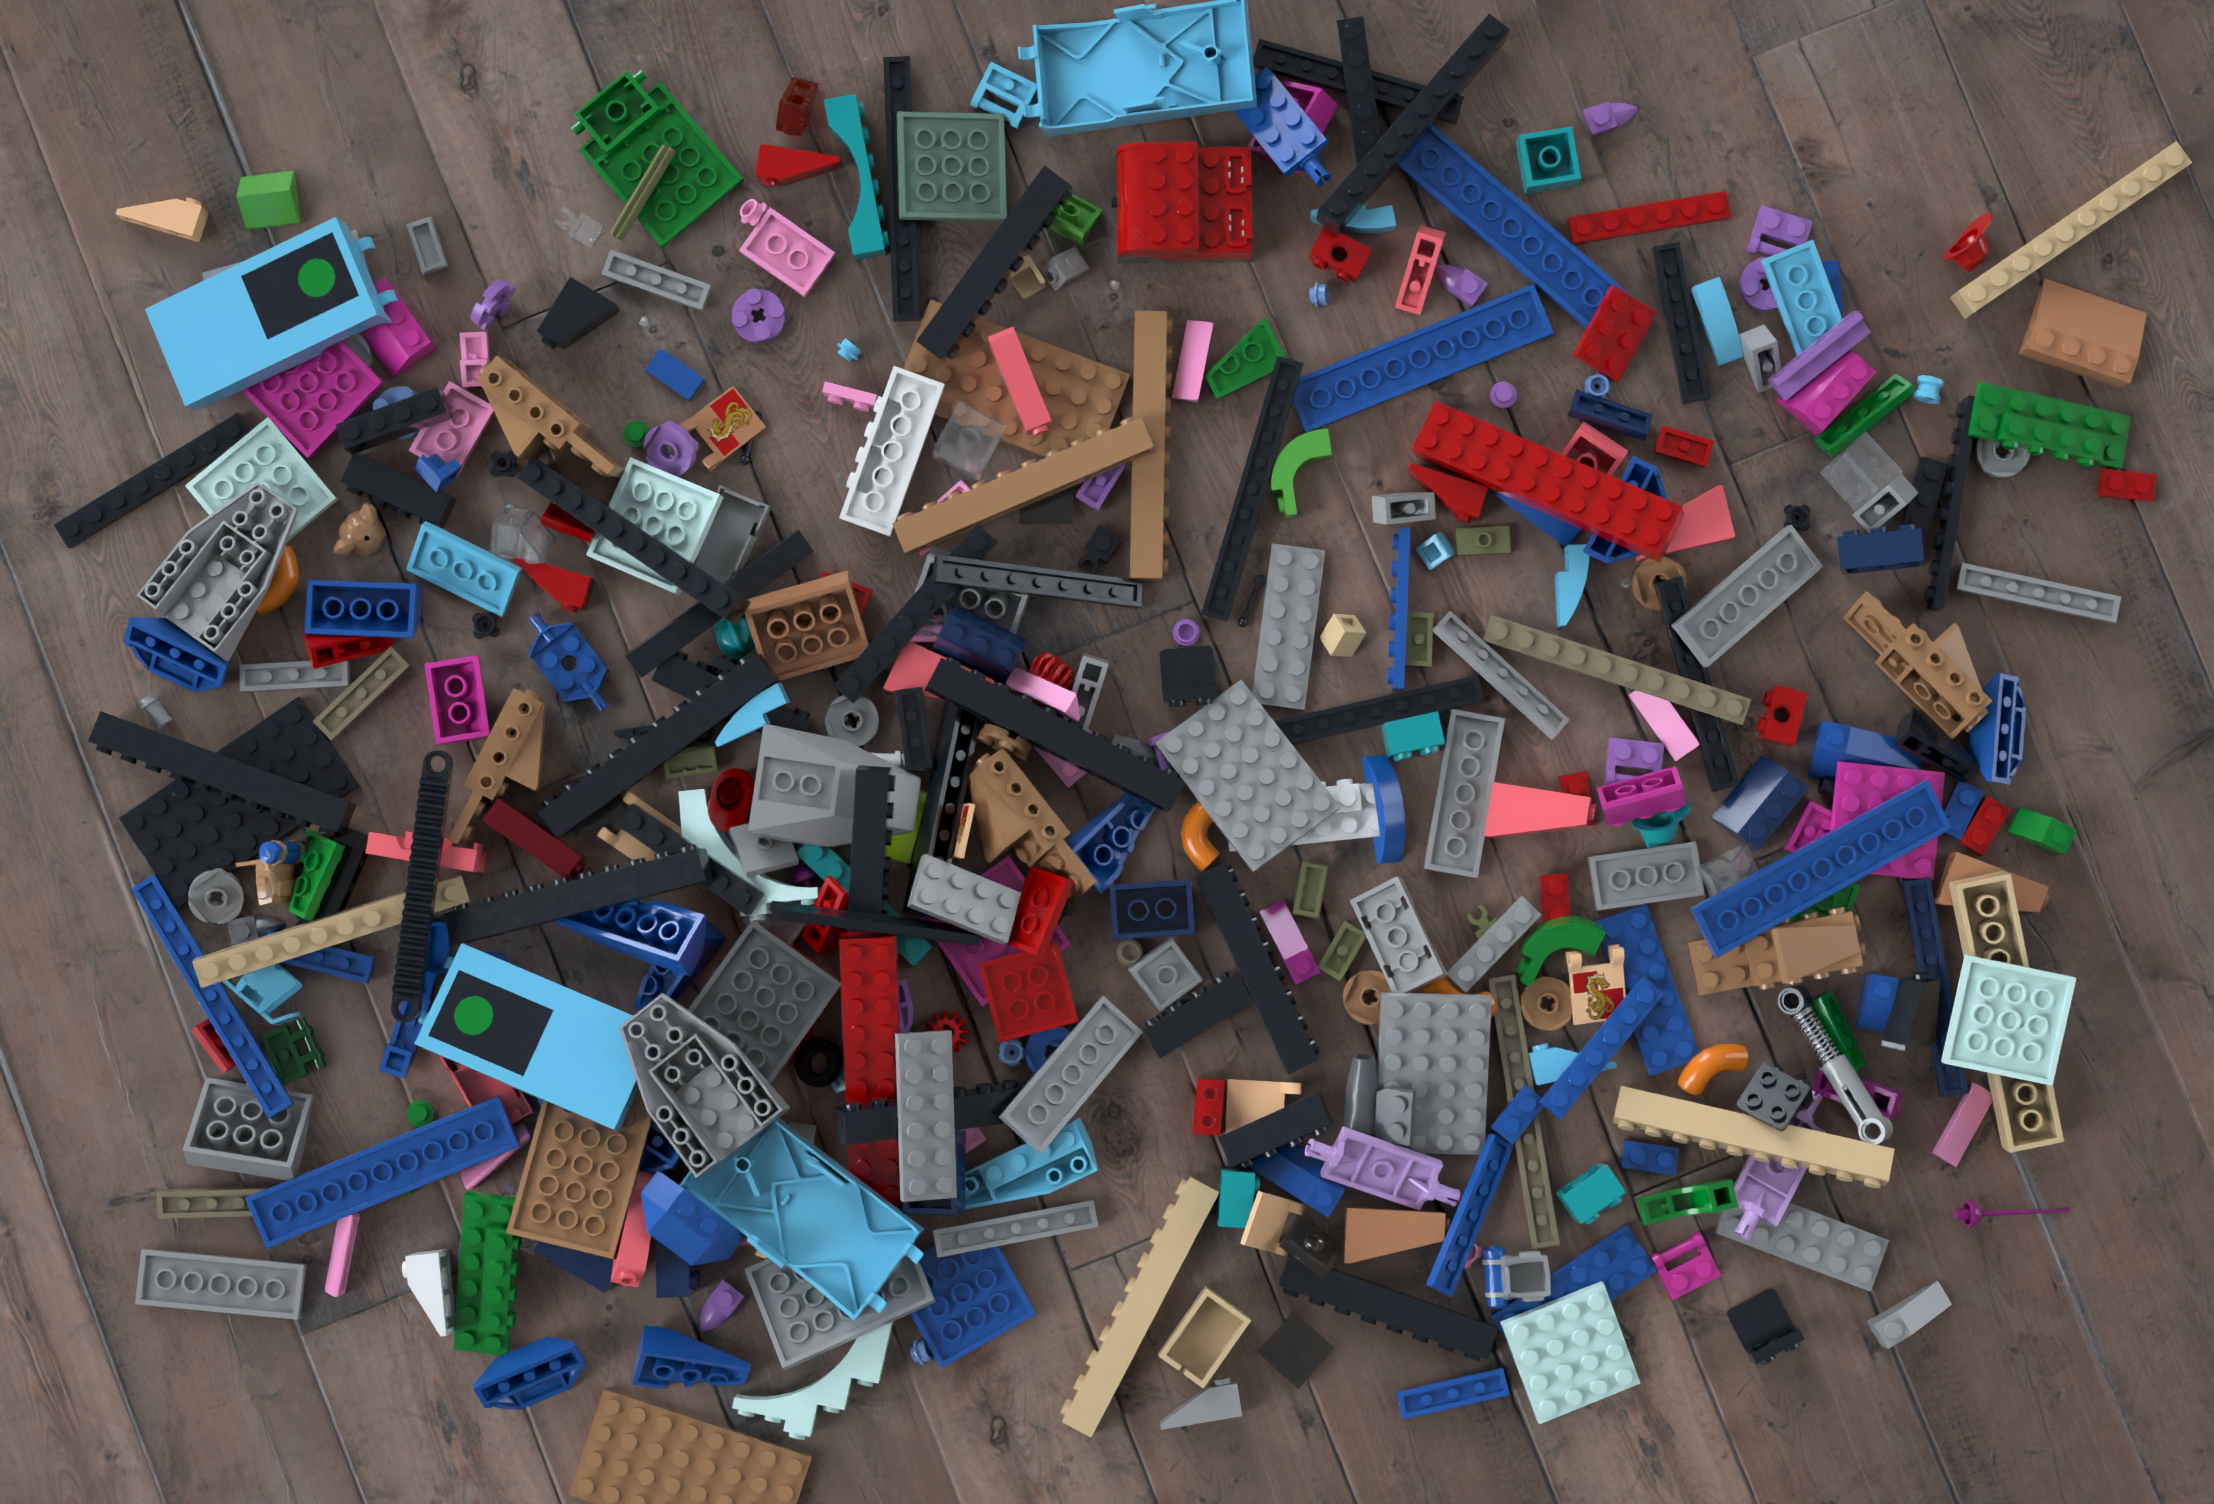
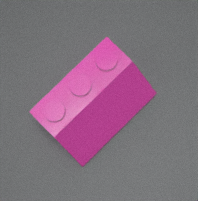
(1315, 104)
(403, 340)
(1829, 392)
(457, 700)
(1642, 796)

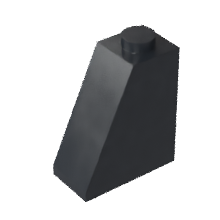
(574, 315)
(1913, 1013)

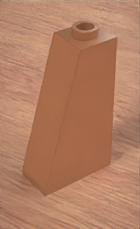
(2029, 894)
(1386, 1231)

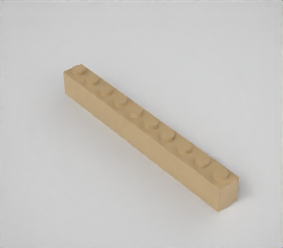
(2070, 230)
(318, 934)
(1746, 1135)
(1139, 1306)

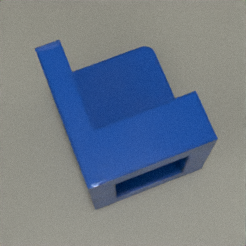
(436, 471)

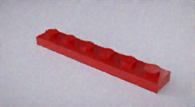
(1649, 218)

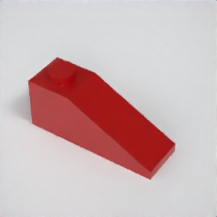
(787, 165)
(1453, 493)
(564, 586)
(333, 649)
(825, 937)

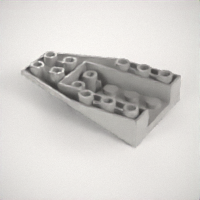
(223, 569)
(809, 789)
(697, 1084)

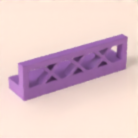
(1819, 355)

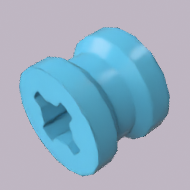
(1928, 389)

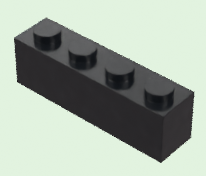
(394, 420)
(398, 490)
(345, 875)
(1196, 1015)
(1275, 1131)

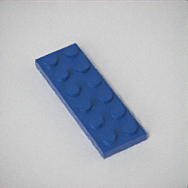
(1665, 1032)
(1614, 1260)

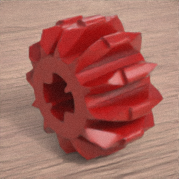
(1052, 669)
(951, 1022)

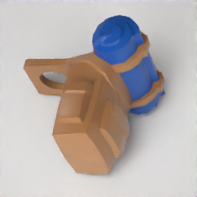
(276, 870)

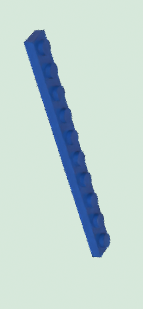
(213, 998)

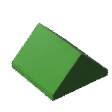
(269, 200)
(1076, 220)

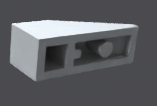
(1088, 686)
(1909, 1315)
(1210, 1404)

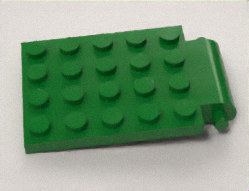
(626, 136)

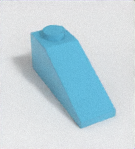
(1551, 1062)

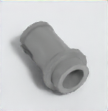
(155, 711)

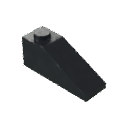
(1929, 743)

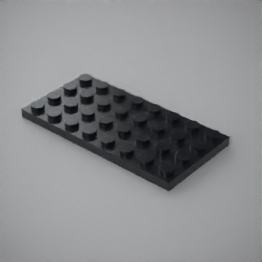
(197, 830)

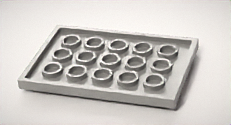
(1247, 776)
(1443, 1054)
(809, 1324)

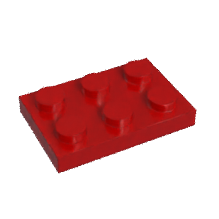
(1614, 333)
(1039, 911)

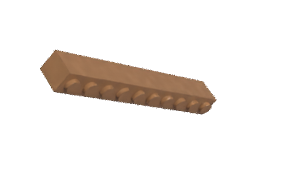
(1148, 471)
(1024, 486)

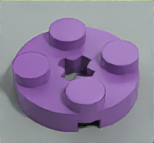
(1752, 288)
(494, 304)
(764, 330)
(682, 443)

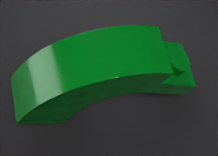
(1554, 935)
(1687, 1200)

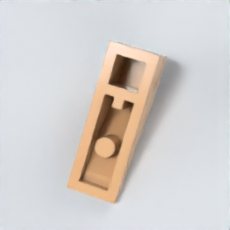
(169, 216)

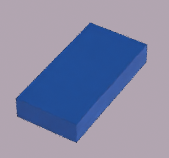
(675, 374)
(439, 949)

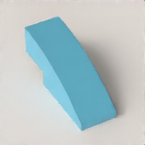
(1369, 221)
(1718, 321)
(1570, 583)
(749, 716)

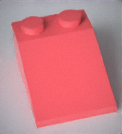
(1594, 449)

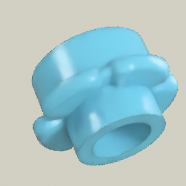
(849, 350)

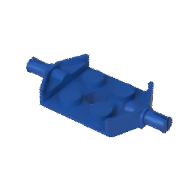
(549, 652)

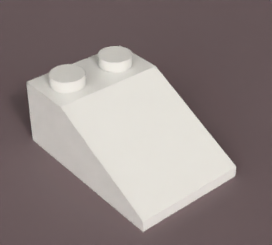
(432, 1284)

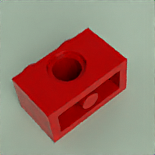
(1355, 253)
(1793, 705)
(1208, 1106)

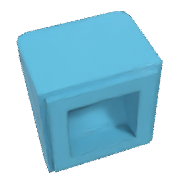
(1435, 550)

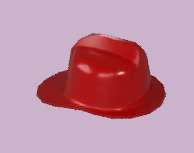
(1972, 245)
(730, 799)

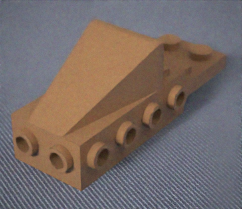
(537, 419)
(1939, 665)
(520, 760)
(1007, 823)
(1783, 954)

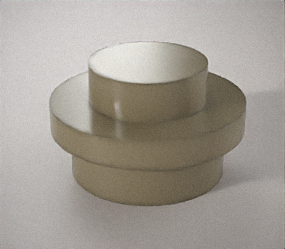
(1129, 952)

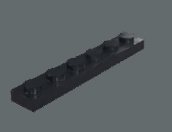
(1358, 85)
(1680, 323)
(662, 838)

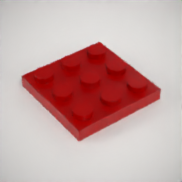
(1027, 993)

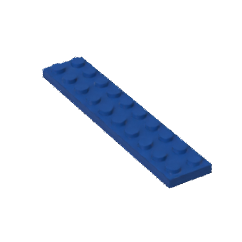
(1507, 225)
(1420, 358)
(1820, 868)
(383, 1171)

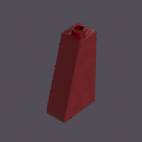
(534, 838)

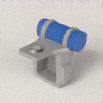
(1515, 1276)

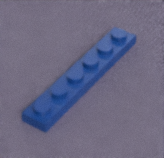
(1398, 620)
(1601, 1048)
(1470, 1215)

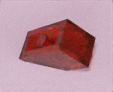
(796, 106)

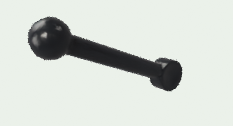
(744, 459)
(1259, 581)

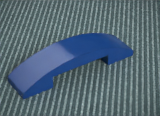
(1556, 528)
(1389, 808)
(401, 1049)

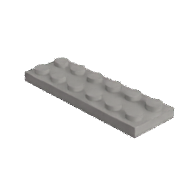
(1747, 596)
(1288, 626)
(1464, 793)
(1070, 1074)
(925, 1115)
(1814, 1243)
(220, 1284)

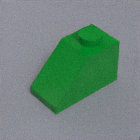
(2042, 831)

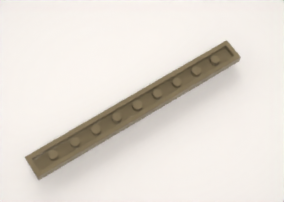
(1617, 669)
(1529, 1144)

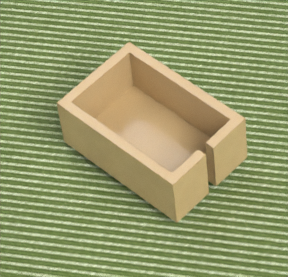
(1204, 1336)

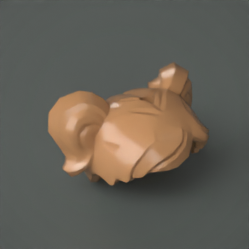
(355, 528)

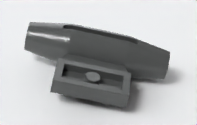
(1375, 1111)

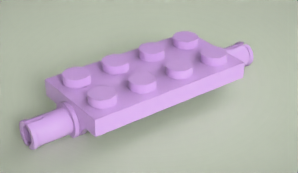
(1382, 1169)
(1767, 1188)

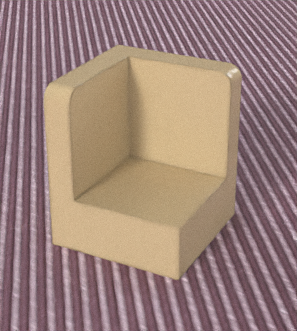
(1028, 279)
(1342, 635)

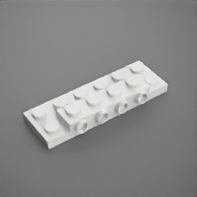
(891, 450)
(1353, 820)

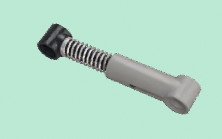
(1837, 1068)

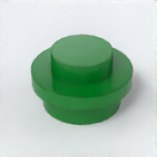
(635, 433)
(420, 1113)

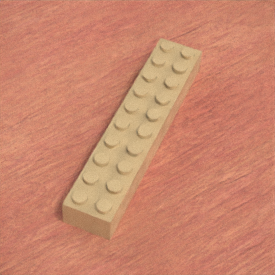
(1993, 931)

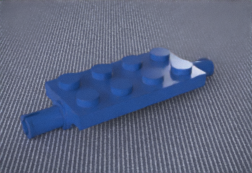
(1284, 129)

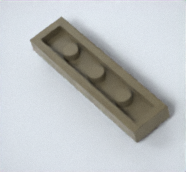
(362, 693)
(204, 1202)

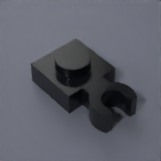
(1101, 547)

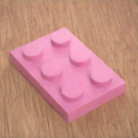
(787, 252)
(458, 435)

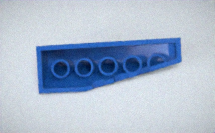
(646, 931)

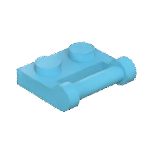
(1008, 87)

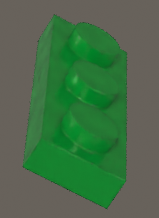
(1836, 1026)

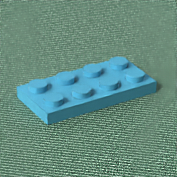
(1802, 294)
(463, 569)

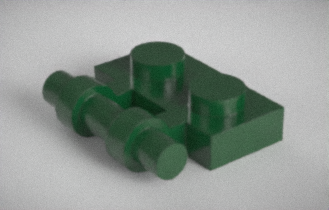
(286, 1055)

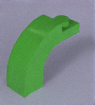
(1300, 451)

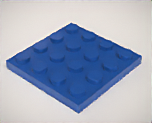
(973, 1304)

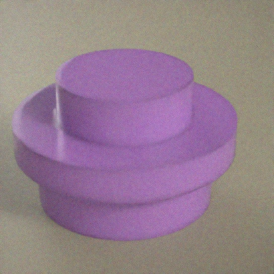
(1503, 395)
(1186, 632)

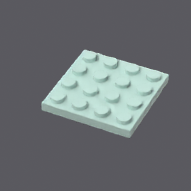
(274, 462)
(665, 508)
(2008, 1020)
(1570, 1352)

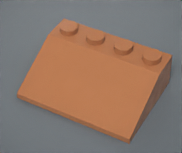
(2084, 334)
(808, 626)

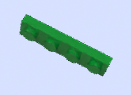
(1864, 415)

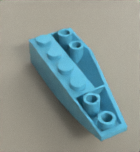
(1027, 1174)

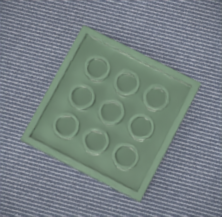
(951, 166)

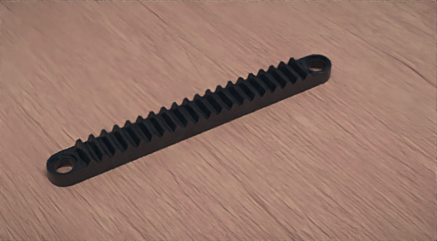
(421, 886)

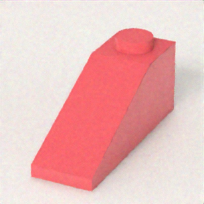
(1420, 269)

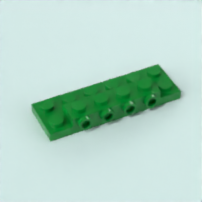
(2049, 426)
(486, 1275)

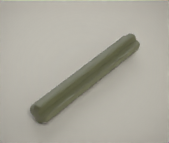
(642, 192)

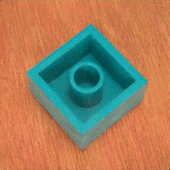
(1548, 160)
(1412, 735)
(1591, 1193)
(1236, 1197)

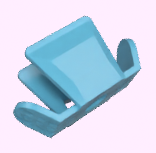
(267, 990)

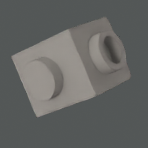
(1064, 268)

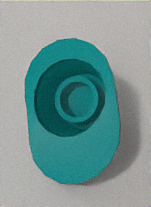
(735, 639)
(1662, 826)

